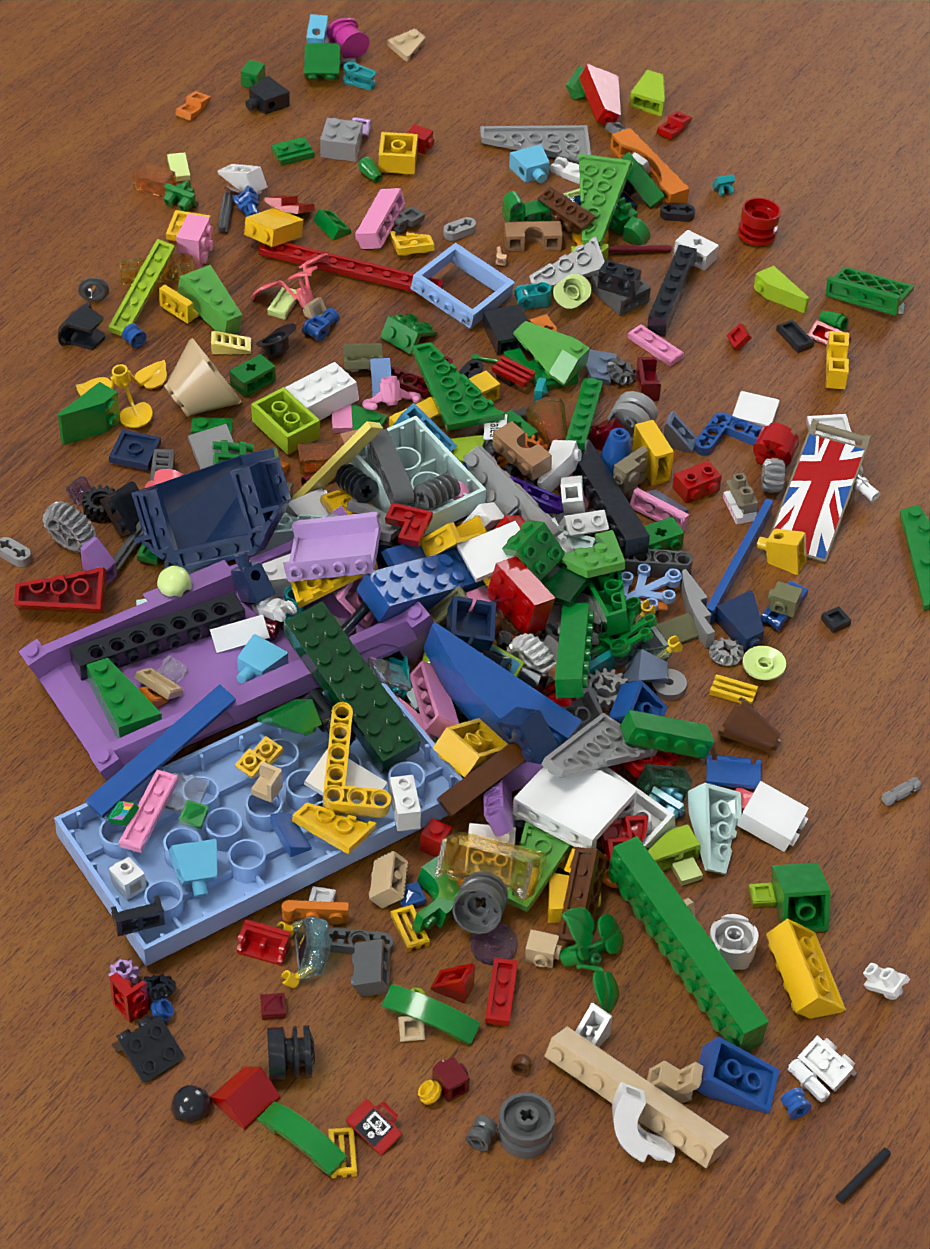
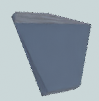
(678, 434)
(646, 668)

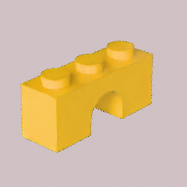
(836, 360)

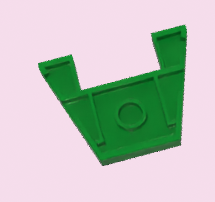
(518, 356)

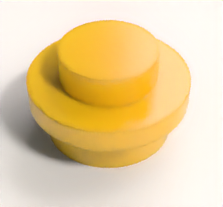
(429, 1092)

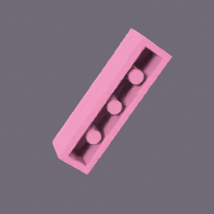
(380, 218)
(432, 700)

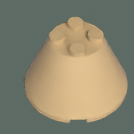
(198, 384)

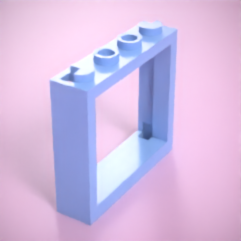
(475, 267)

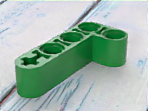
(516, 211)

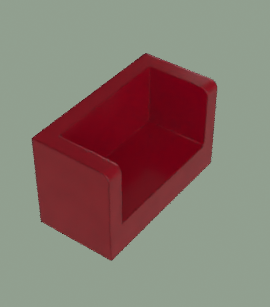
(647, 377)

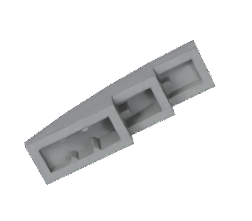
(695, 604)

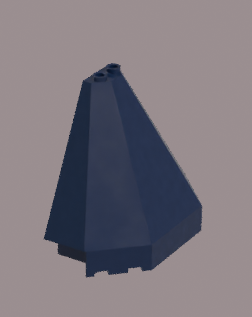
(214, 510)

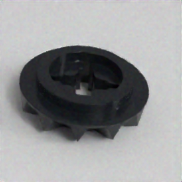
(162, 986)

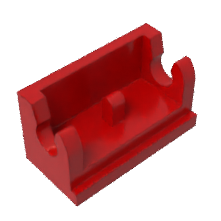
(263, 942)

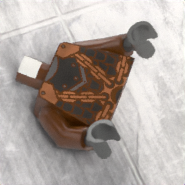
(506, 631)

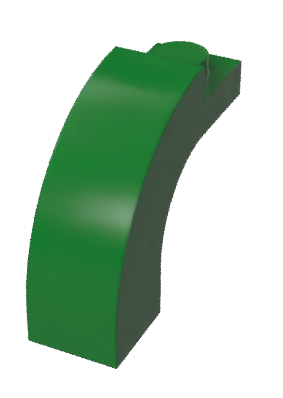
(443, 894)

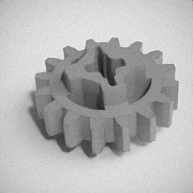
(606, 686)

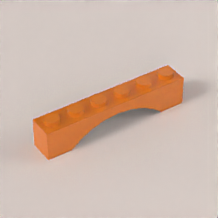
(669, 182)

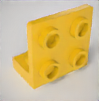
(177, 304)

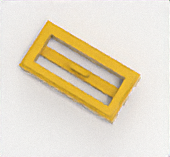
(734, 687)
(415, 942)
(343, 1170)

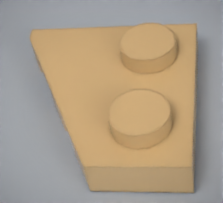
(407, 44)

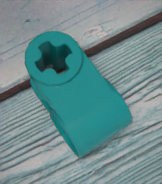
(535, 295)

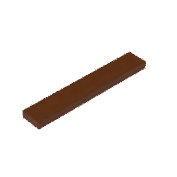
(481, 779)

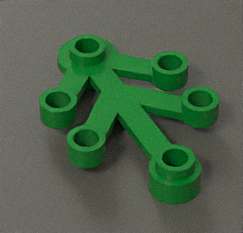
(622, 646)

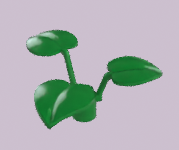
(581, 928)

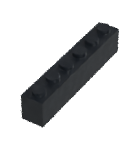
(672, 290)

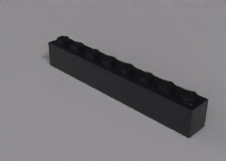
(607, 496)

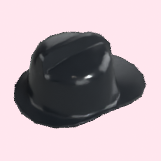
(277, 342)

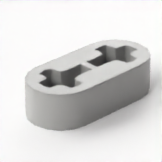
(459, 229)
(15, 549)

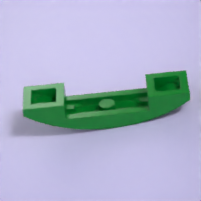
(431, 1012)
(304, 1136)

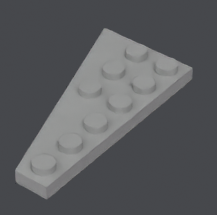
(555, 140)
(504, 490)
(593, 748)

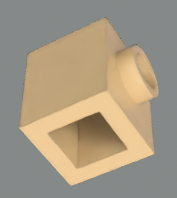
(542, 949)

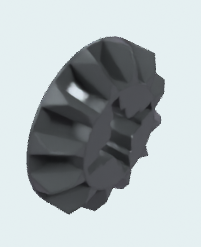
(100, 292)
(614, 370)

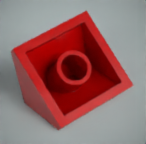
(245, 1095)

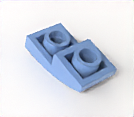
(379, 368)

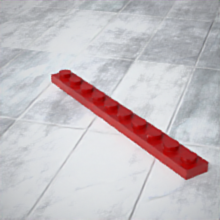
(344, 266)

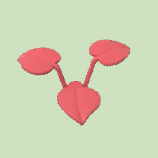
(304, 293)

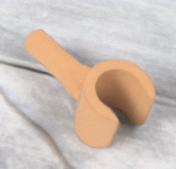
(501, 258)

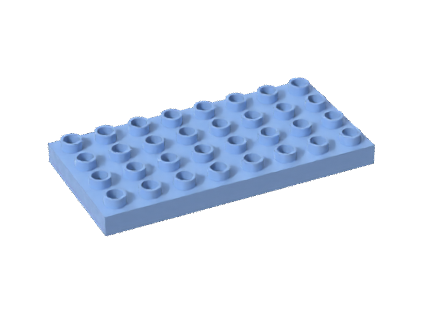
(250, 856)

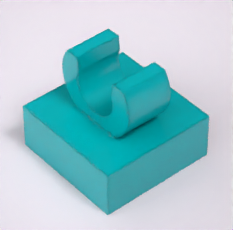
(724, 182)

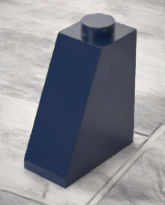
(741, 620)

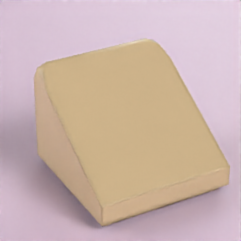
(410, 1029)

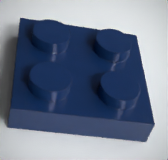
(134, 449)

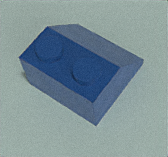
(636, 697)

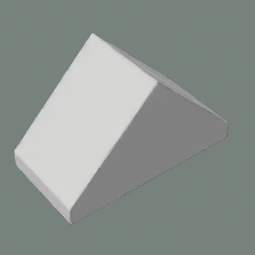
(595, 1025)

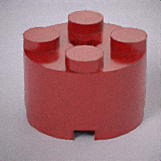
(775, 442)

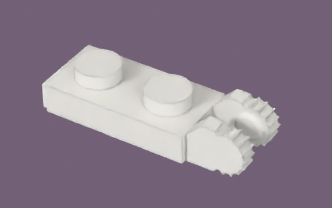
(566, 169)
(274, 608)

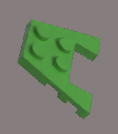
(596, 560)

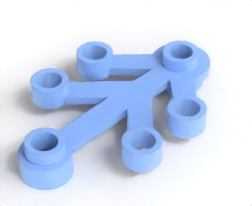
(671, 579)

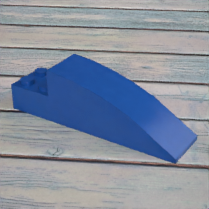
(487, 689)

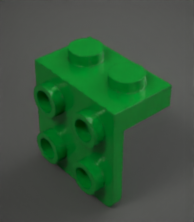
(322, 61)
(406, 331)
(535, 548)

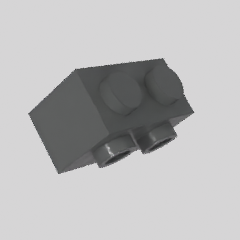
(371, 967)

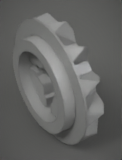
(721, 656)

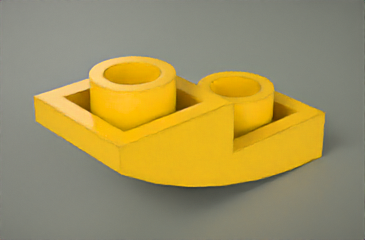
(265, 751)

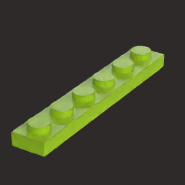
(142, 286)

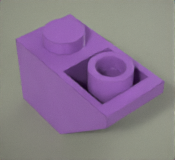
(95, 556)

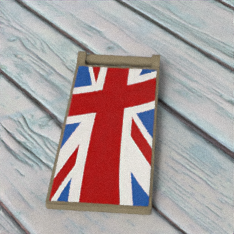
(821, 487)

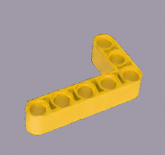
(338, 768)

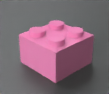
(195, 238)

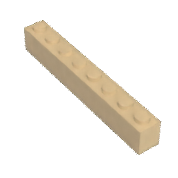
(660, 1113)

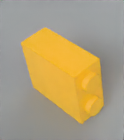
(273, 227)
(659, 451)

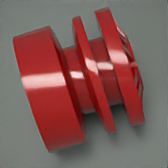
(759, 221)

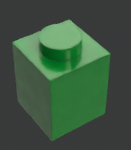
(252, 73)

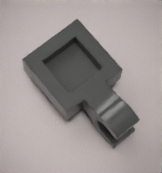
(410, 217)

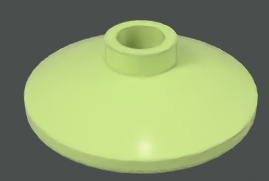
(764, 663)

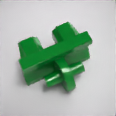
(181, 193)

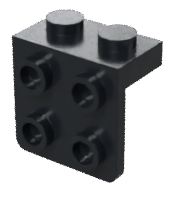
(122, 509)
(149, 1047)

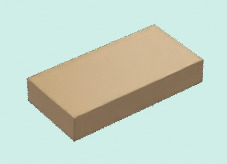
(158, 683)

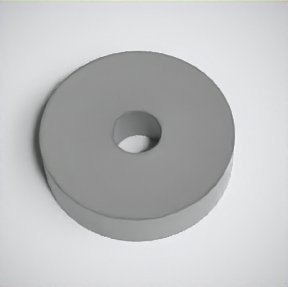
(673, 691)

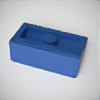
(289, 834)

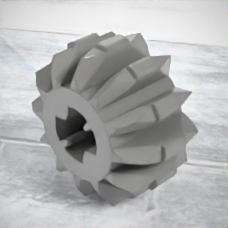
(772, 475)

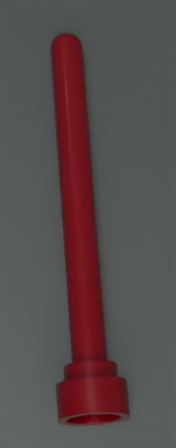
(639, 248)

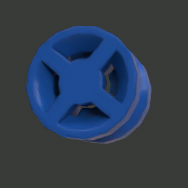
(134, 335)
(796, 1103)

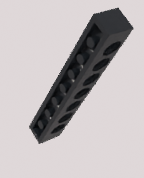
(159, 634)

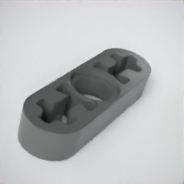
(352, 934)

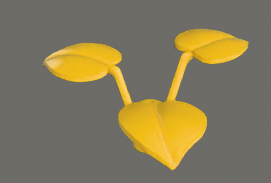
(150, 376)

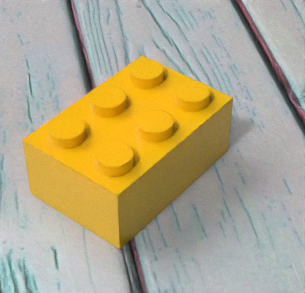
(468, 745)

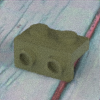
(359, 355)

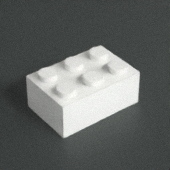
(325, 390)

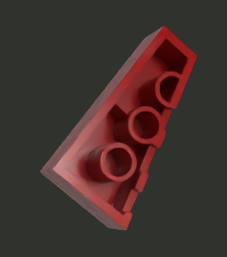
(64, 593)

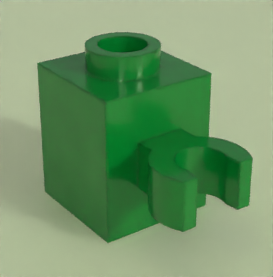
(621, 216)

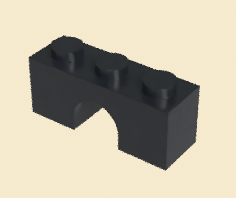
(527, 674)

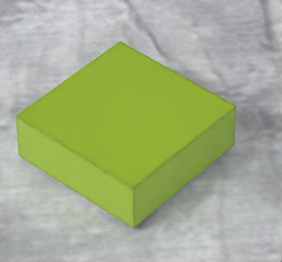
(762, 895)

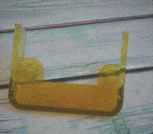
(469, 853)

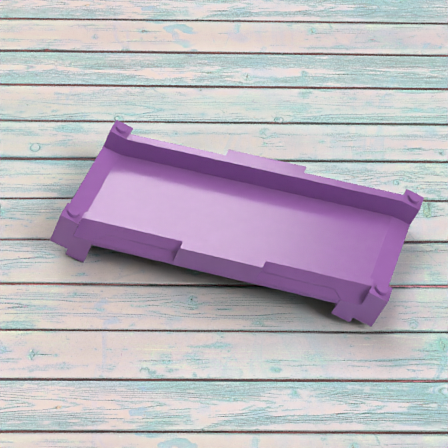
(206, 668)

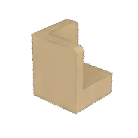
(268, 783)

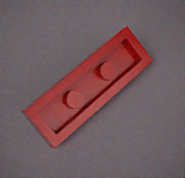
(501, 992)

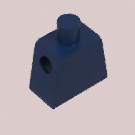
(251, 580)

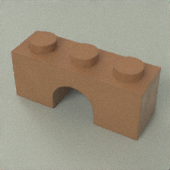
(545, 232)
(530, 461)

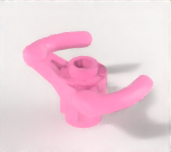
(390, 393)

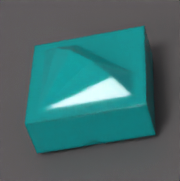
(540, 389)

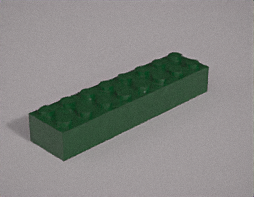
(349, 679)

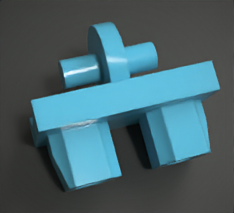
(668, 799)

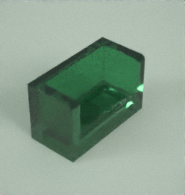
(664, 776)

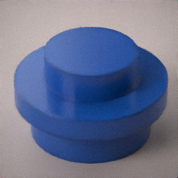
(162, 1008)

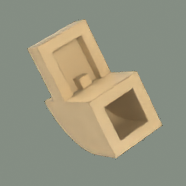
(676, 1082)

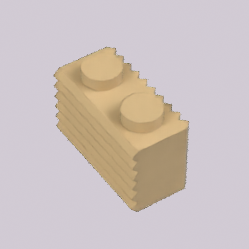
(388, 879)

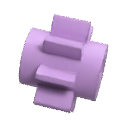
(126, 970)

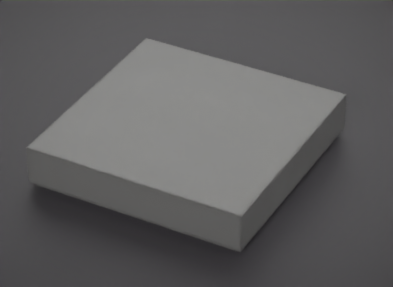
(202, 444)

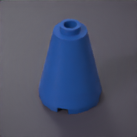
(616, 448)

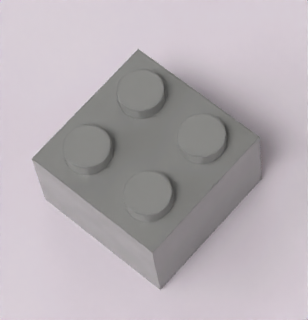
(341, 139)

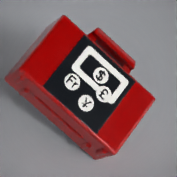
(374, 1125)

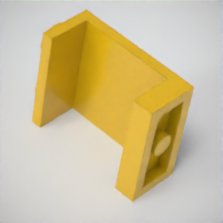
(449, 536)

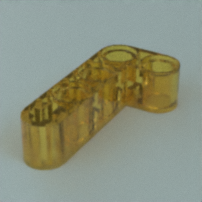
(177, 266)

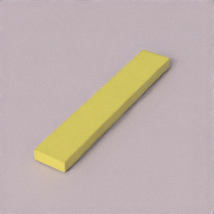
(341, 457)

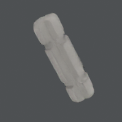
(901, 791)

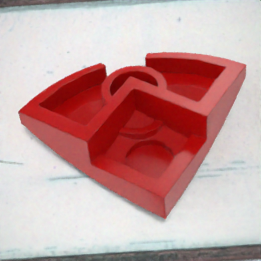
(623, 830)

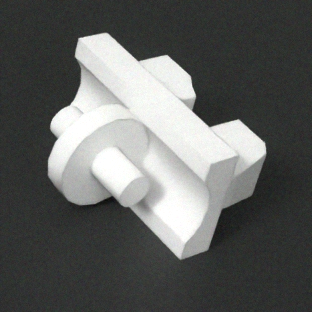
(885, 981)

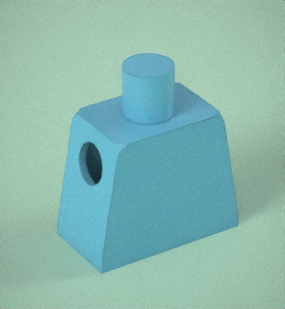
(317, 22)
(530, 164)
(259, 658)
(195, 864)

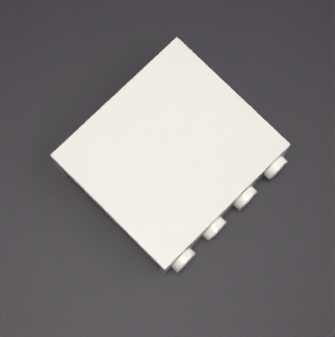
(573, 806)

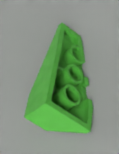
(556, 352)

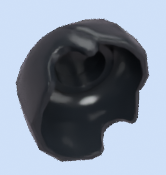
(191, 1104)

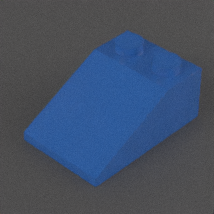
(736, 1076)

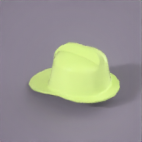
(572, 291)

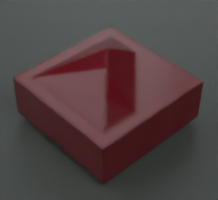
(273, 1006)

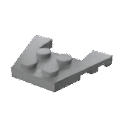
(388, 531)

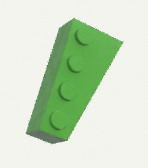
(211, 299)

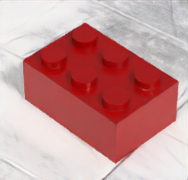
(520, 595)

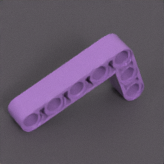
(498, 798)

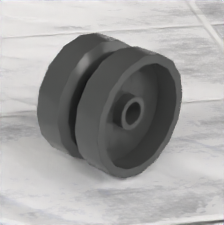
(526, 1125)

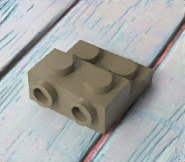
(631, 471)

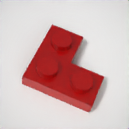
(412, 520)

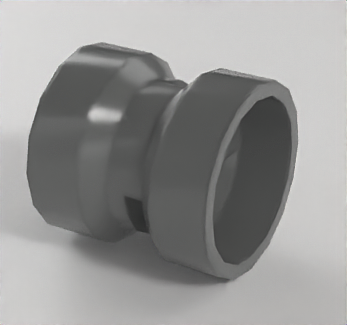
(481, 1134)

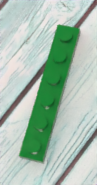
(584, 412)

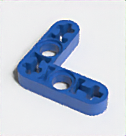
(727, 427)

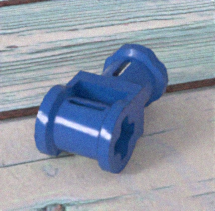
(247, 201)
(320, 326)

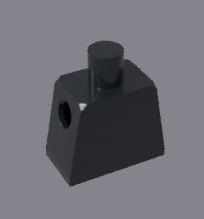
(268, 96)

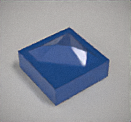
(413, 895)

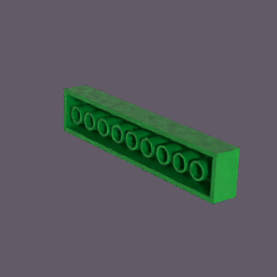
(686, 946)

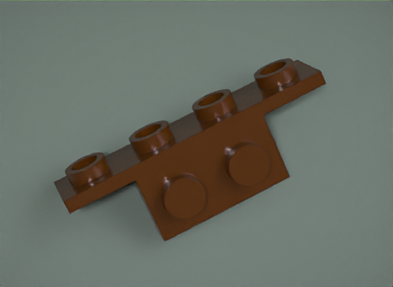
(566, 211)

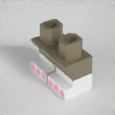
(740, 499)

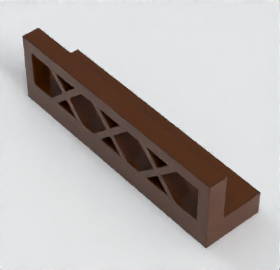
(583, 885)

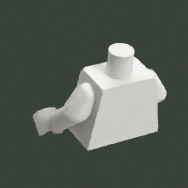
(307, 504)

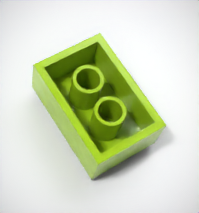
(285, 420)

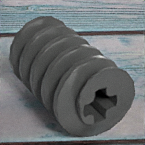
(436, 491)

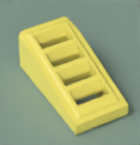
(224, 343)

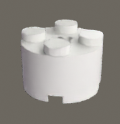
(735, 940)

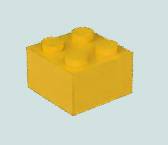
(398, 153)

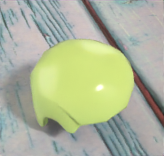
(174, 581)

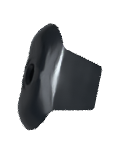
(80, 328)

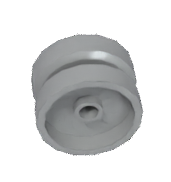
(633, 409)

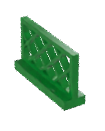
(873, 297)

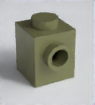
(784, 599)

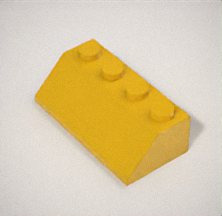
(804, 970)

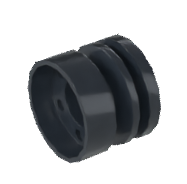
(290, 1052)

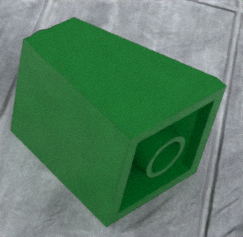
(802, 895)

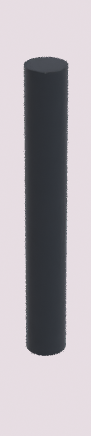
(863, 1175)

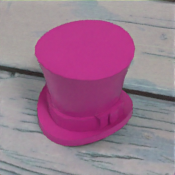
(346, 34)

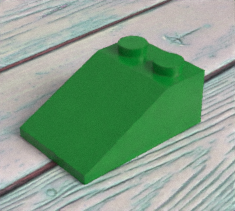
(89, 414)

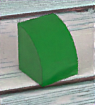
(636, 232)

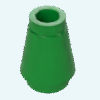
(369, 168)
(834, 319)

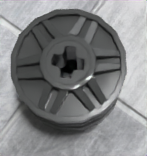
(477, 913)

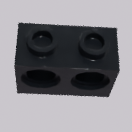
(619, 279)

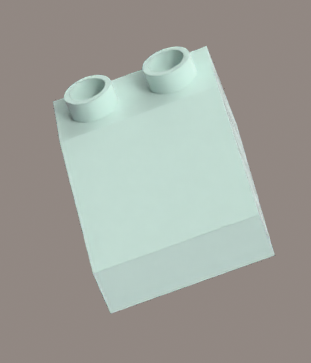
(424, 459)

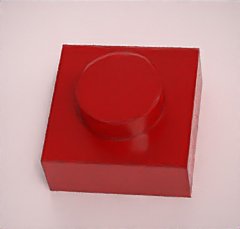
(739, 336)

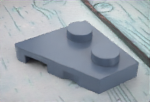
(597, 365)

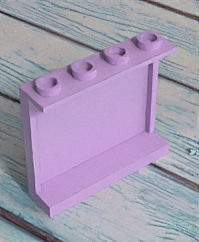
(333, 547)

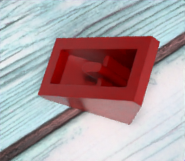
(455, 982)

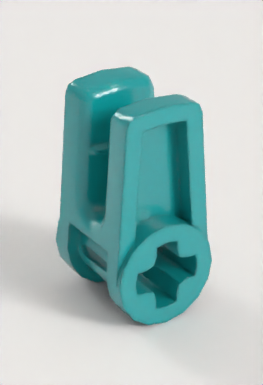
(359, 76)

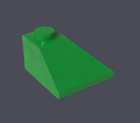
(295, 716)

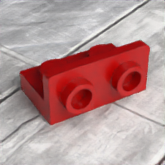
(129, 999)

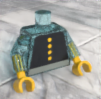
(658, 644)
(312, 948)

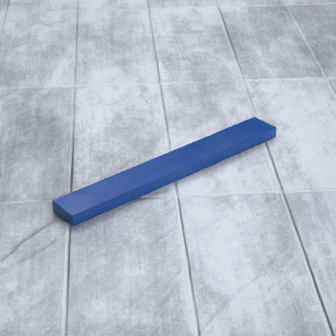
(740, 557)
(160, 751)

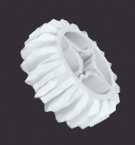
(533, 653)

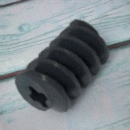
(356, 483)

